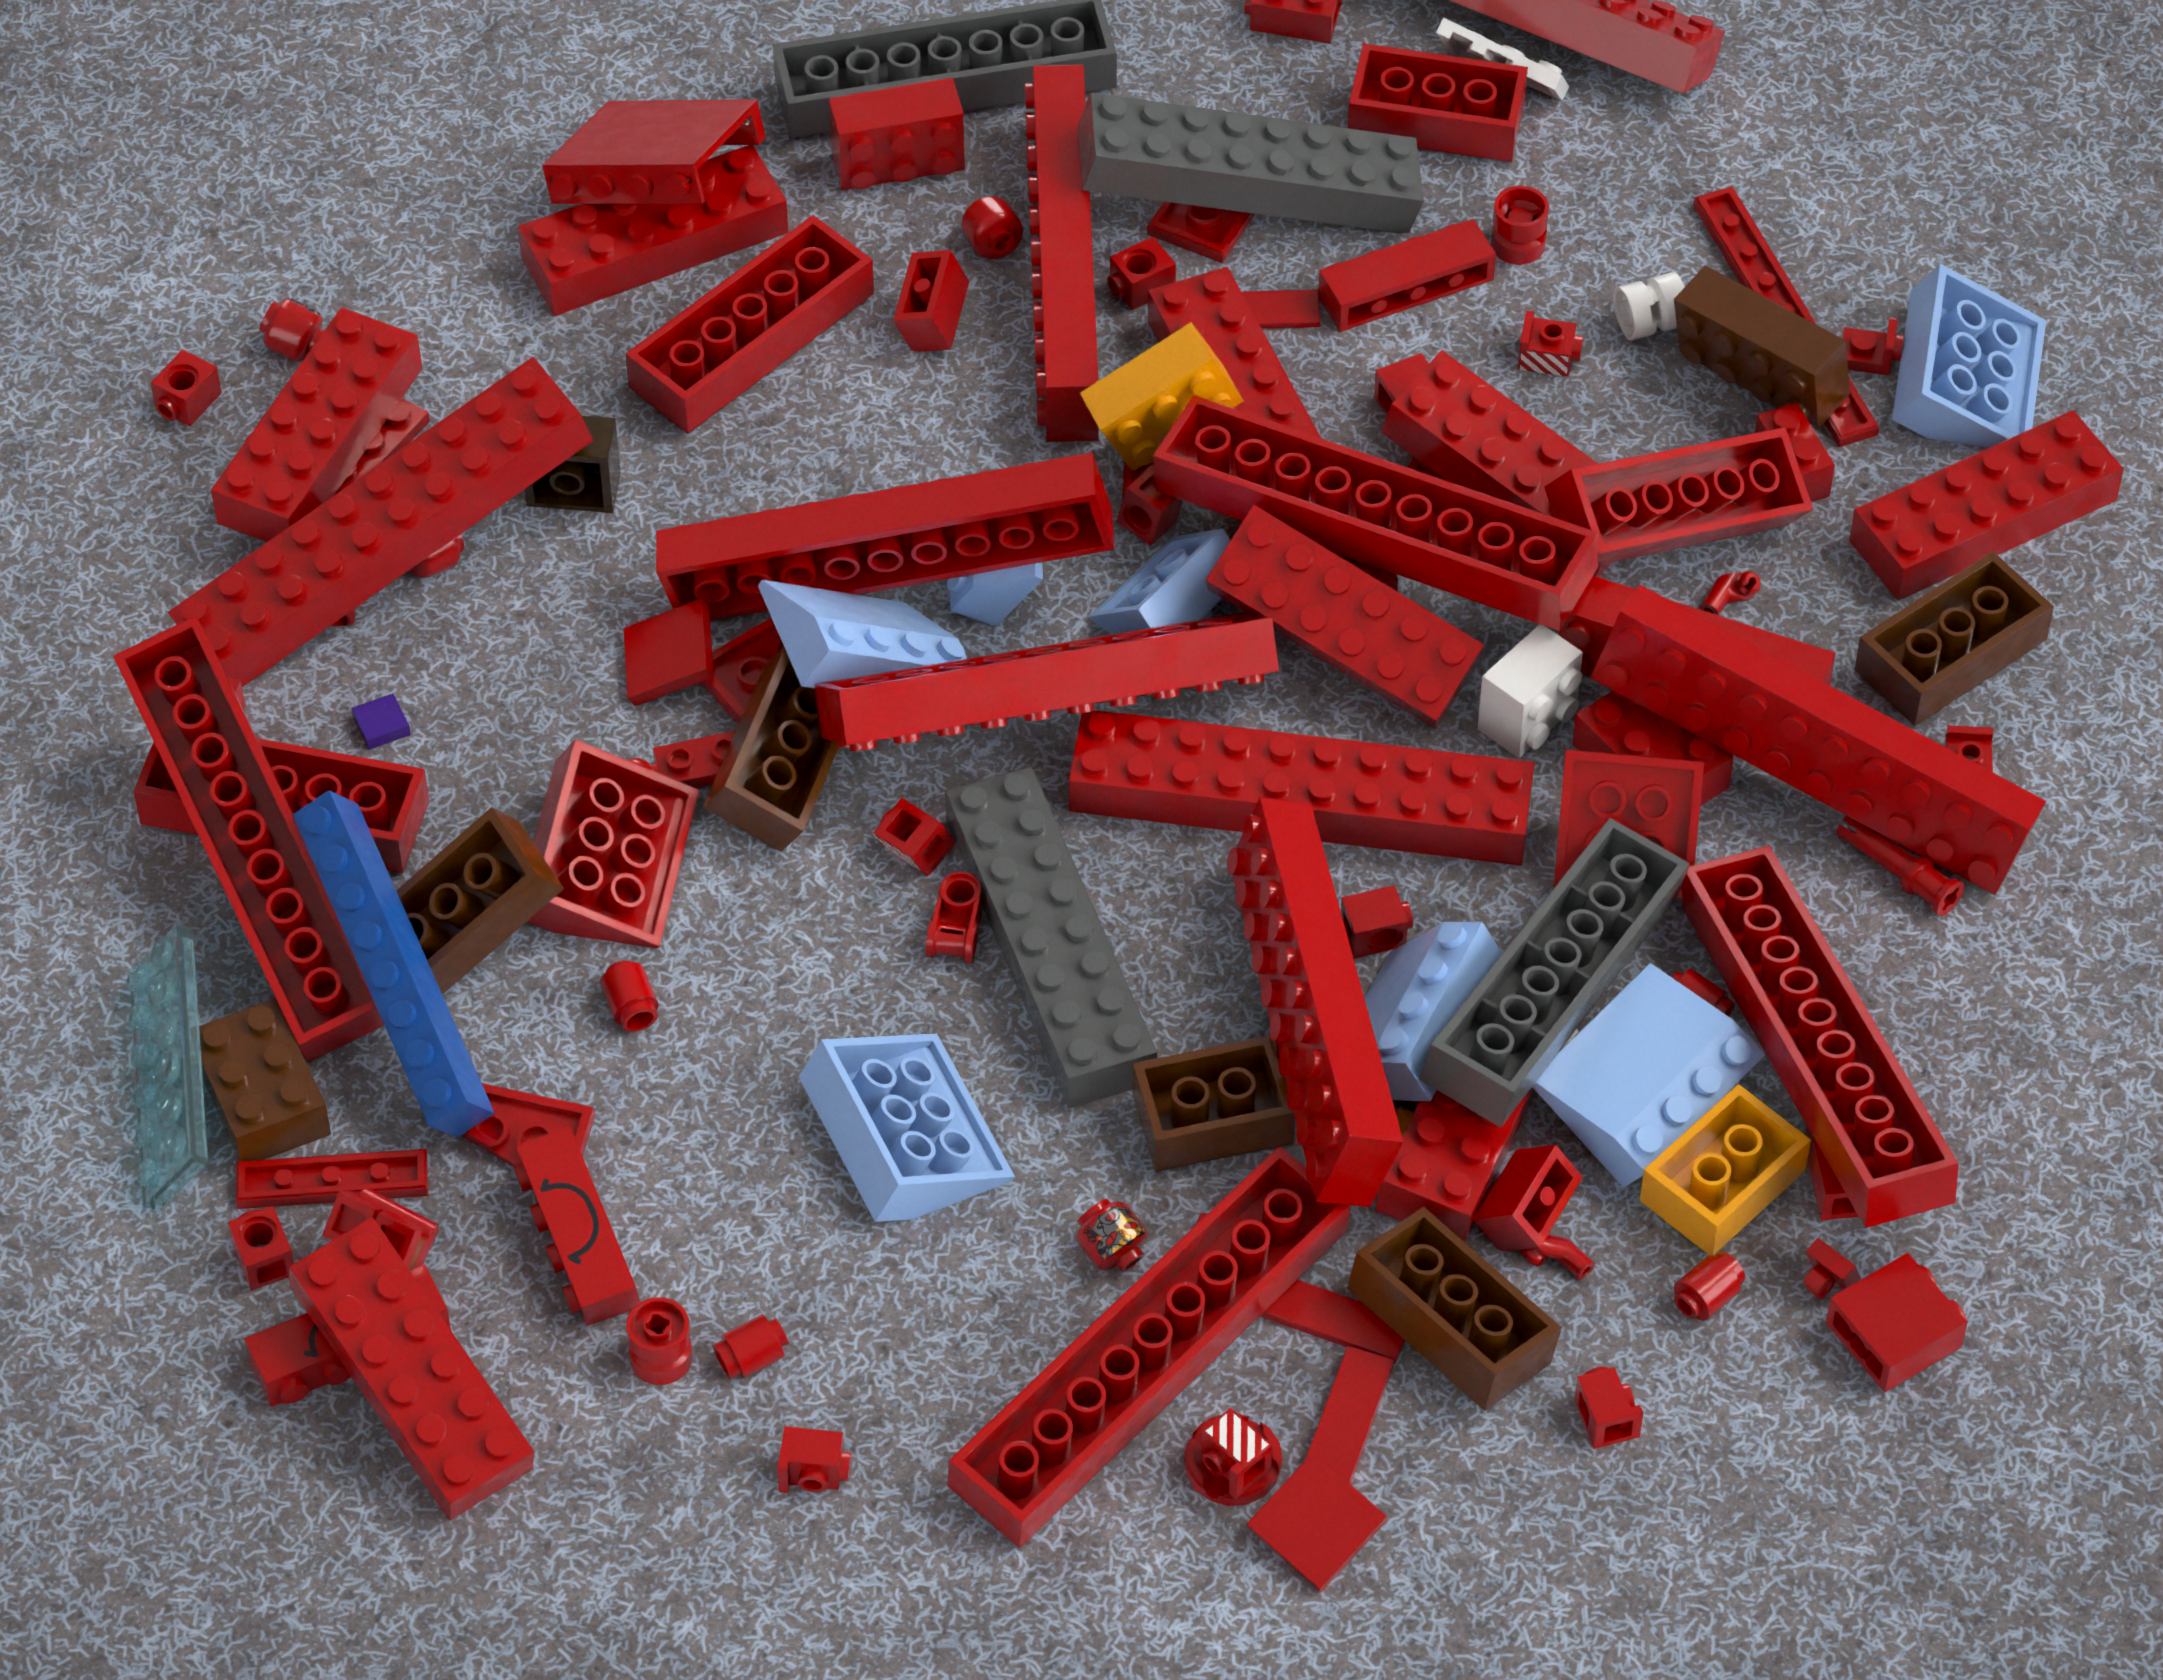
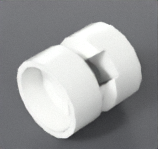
(1639, 304)

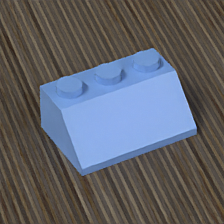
(1167, 587)
(994, 593)

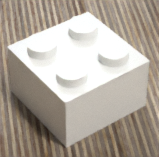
(1530, 691)

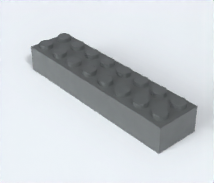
(983, 51)
(1249, 163)
(1049, 935)
(1554, 972)

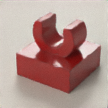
(1828, 1269)

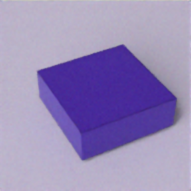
(381, 721)

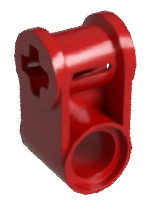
(955, 925)

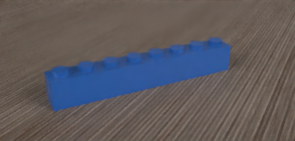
(393, 964)

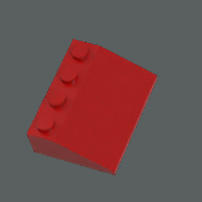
(613, 845)

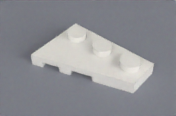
(1469, 44)

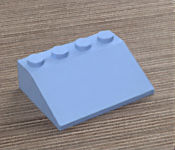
(1967, 363)
(852, 635)
(1420, 993)
(1645, 1071)
(903, 1123)

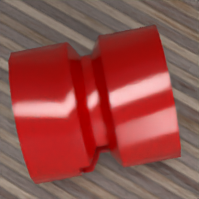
(1519, 225)
(659, 1340)

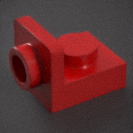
(1873, 350)

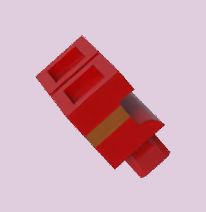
(405, 1229)

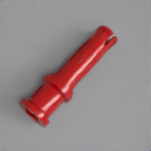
(1915, 874)

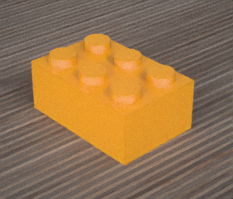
(1150, 392)
(1724, 1170)

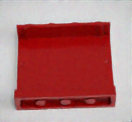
(648, 150)

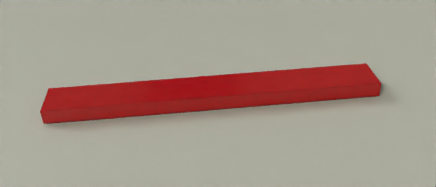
(1761, 272)

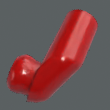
(1730, 589)
(1564, 1252)

